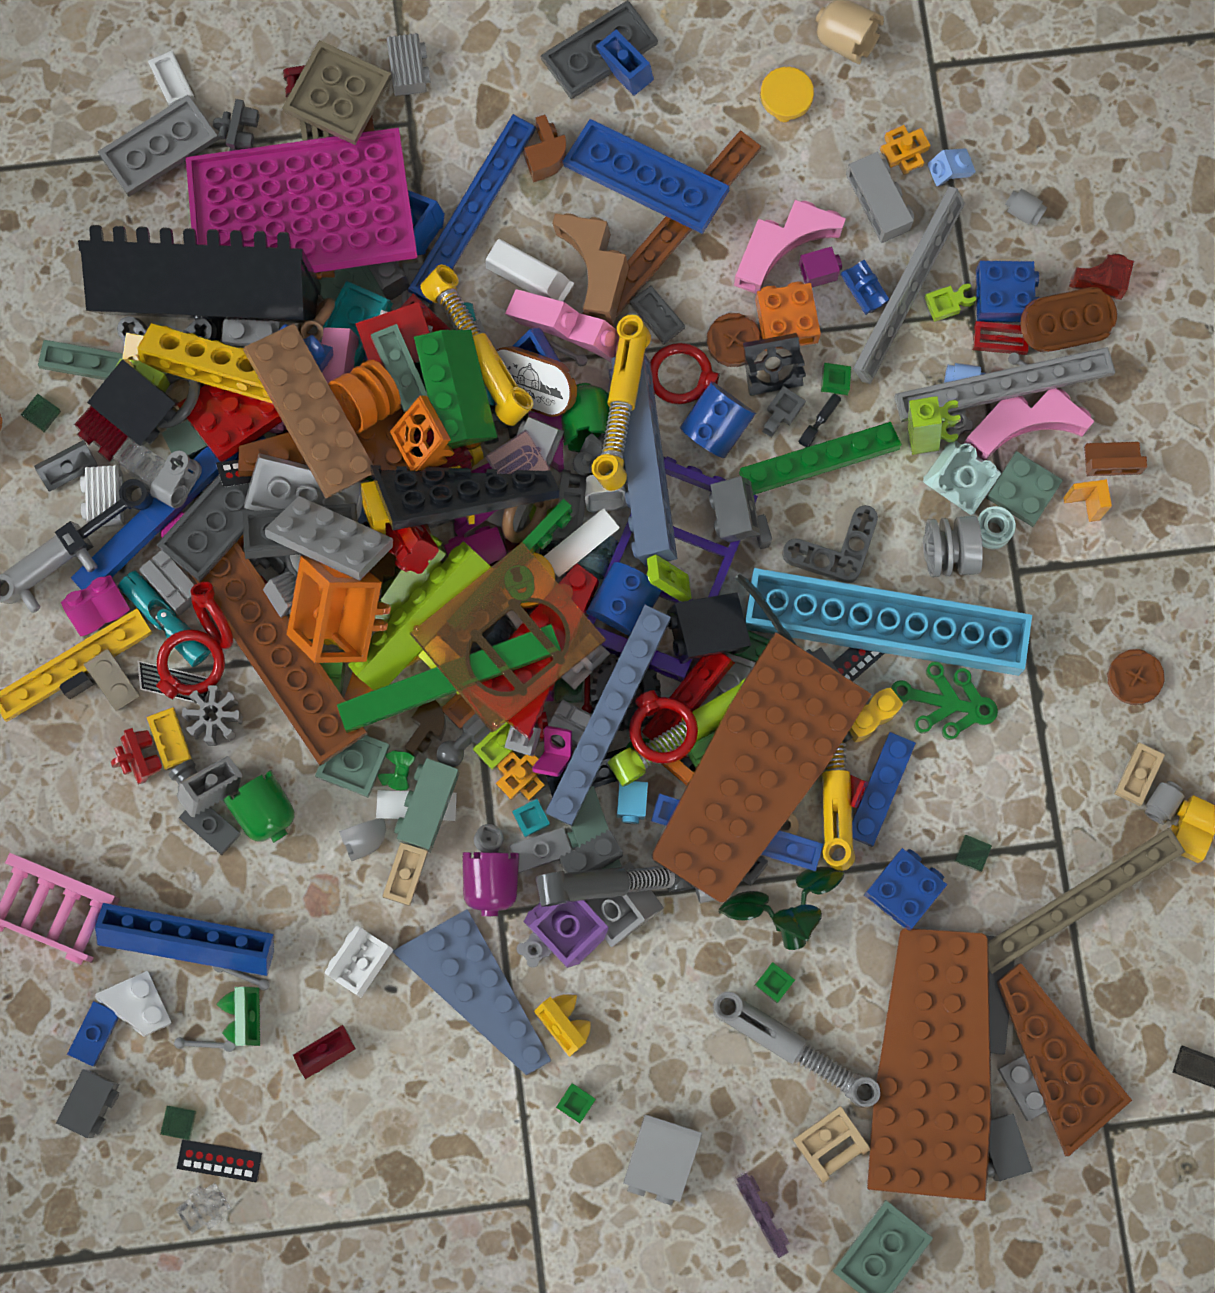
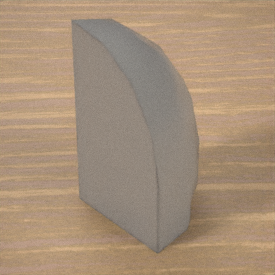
(363, 838)

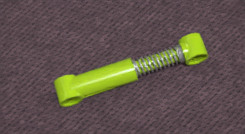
(630, 765)

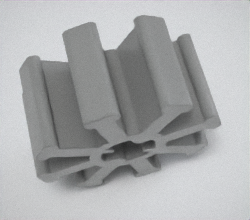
(202, 715)

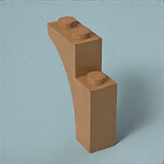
(605, 268)

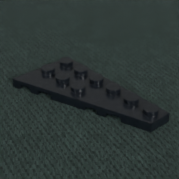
(453, 493)

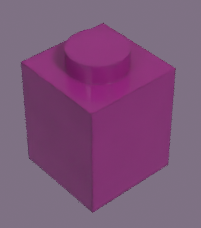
(820, 266)

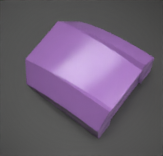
(567, 930)

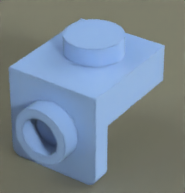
(951, 165)

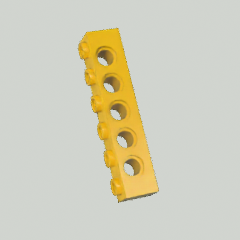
(200, 361)

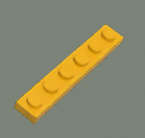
(48, 677)

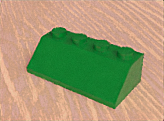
(456, 385)

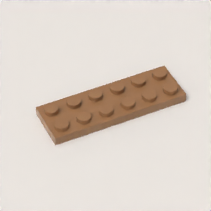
(309, 410)

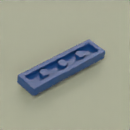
(881, 788)

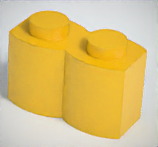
(877, 712)
(1195, 827)

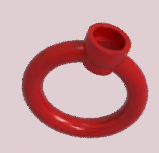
(706, 376)
(203, 597)
(171, 685)
(648, 705)

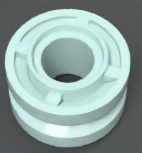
(1002, 518)

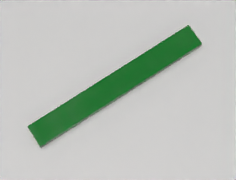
(434, 685)

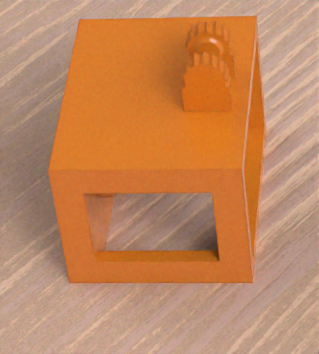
(335, 608)

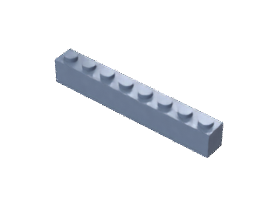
(647, 476)
(608, 715)

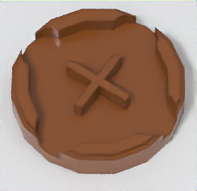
(727, 337)
(1135, 677)

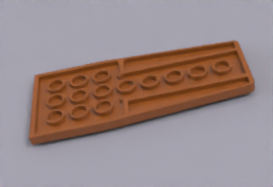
(758, 766)
(935, 1070)

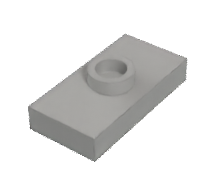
(541, 849)

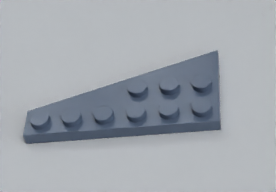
(467, 976)

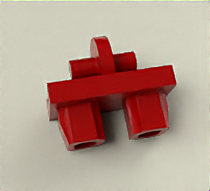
(133, 744)

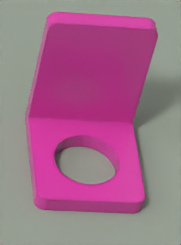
(554, 758)

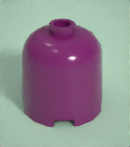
(490, 881)

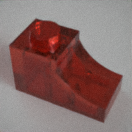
(1110, 276)

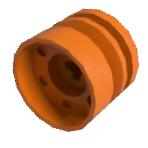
(366, 395)

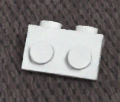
(358, 961)

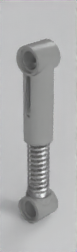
(793, 1048)

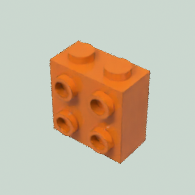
(788, 312)

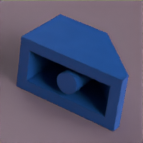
(625, 62)

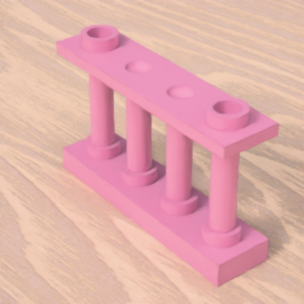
(73, 891)

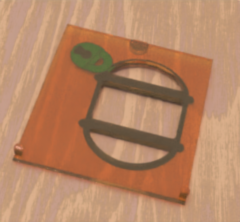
(501, 589)

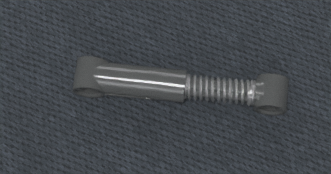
(564, 887)

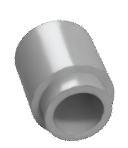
(1025, 207)
(1164, 802)

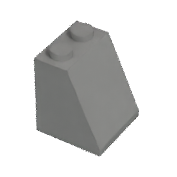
(661, 1159)

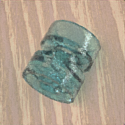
(597, 560)

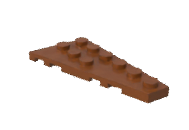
(375, 440)
(1068, 1074)

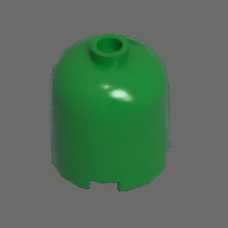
(586, 416)
(262, 808)

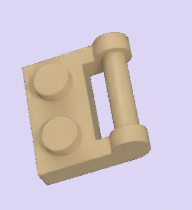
(825, 1136)

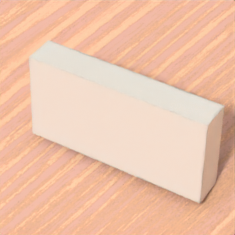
(170, 77)

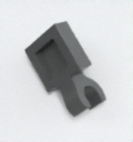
(784, 408)

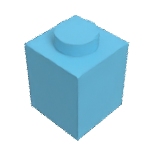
(632, 802)

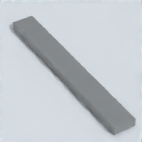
(909, 285)
(1014, 381)

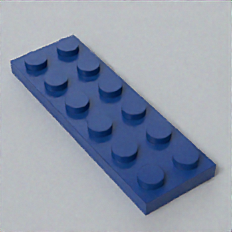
(646, 176)

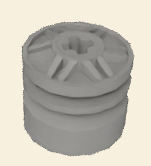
(958, 546)

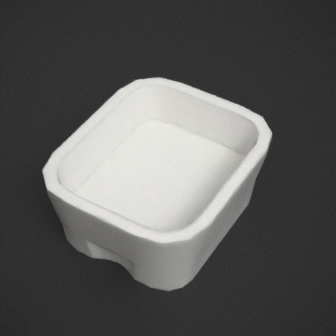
(598, 497)

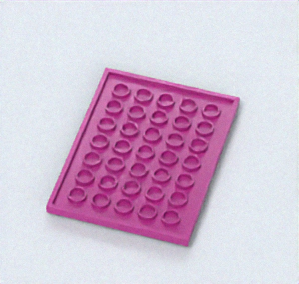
(331, 196)

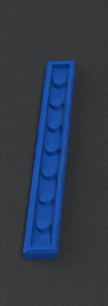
(476, 200)
(145, 526)

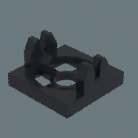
(754, 348)

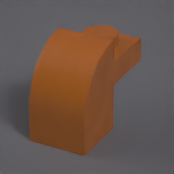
(547, 156)

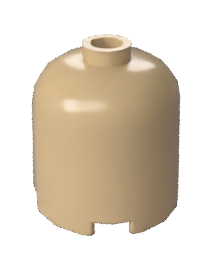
(848, 29)

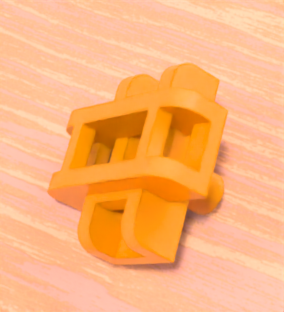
(907, 147)
(522, 774)

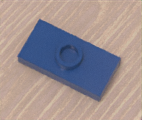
(93, 1034)

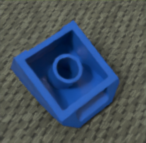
(426, 220)

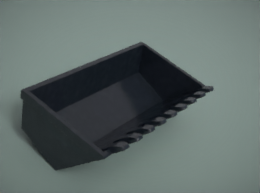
(198, 279)

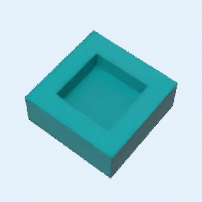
(531, 818)

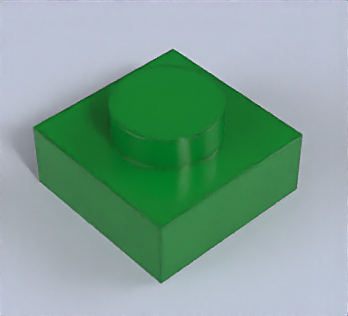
(836, 378)
(774, 982)
(575, 1103)

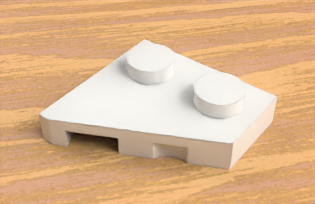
(137, 1004)

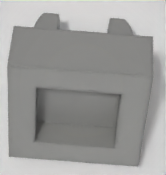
(519, 743)

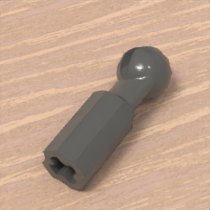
(452, 752)

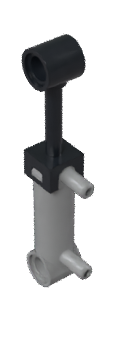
(68, 543)

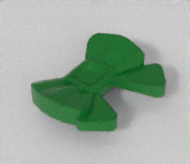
(398, 779)

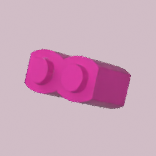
(95, 605)

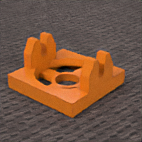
(404, 436)

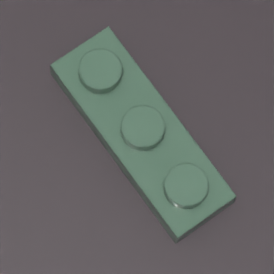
(77, 360)
(399, 364)

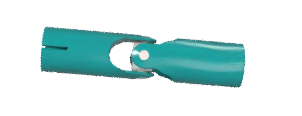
(146, 599)

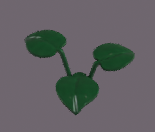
(793, 923)

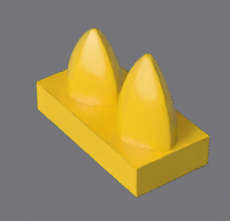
(555, 1014)

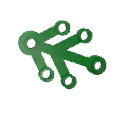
(949, 702)

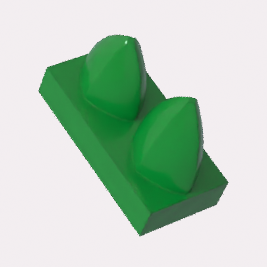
(245, 1005)

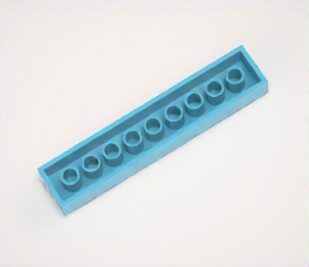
(891, 622)

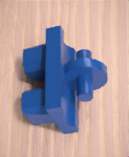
(865, 287)

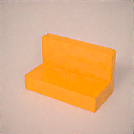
(1095, 495)

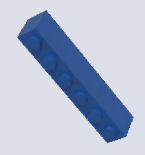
(184, 939)

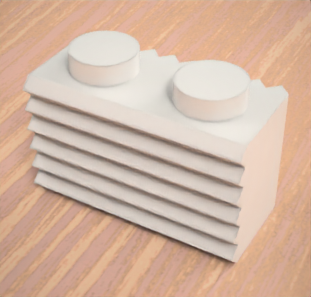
(101, 492)

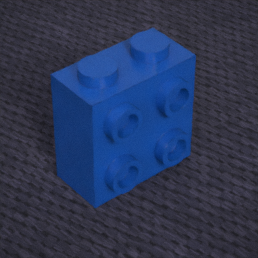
(1004, 289)
(906, 888)

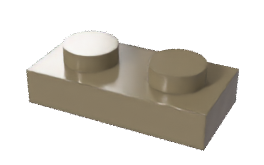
(111, 679)

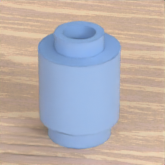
(961, 371)

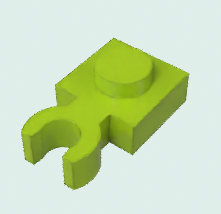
(946, 303)

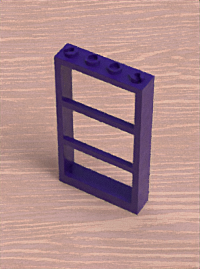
(661, 662)

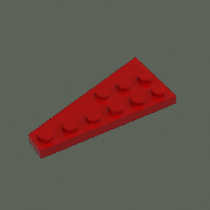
(584, 587)

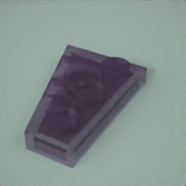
(762, 1214)

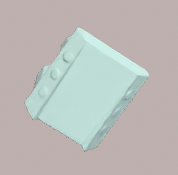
(962, 476)

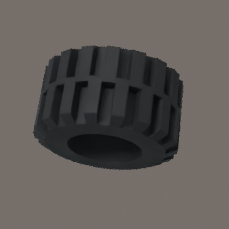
(601, 679)

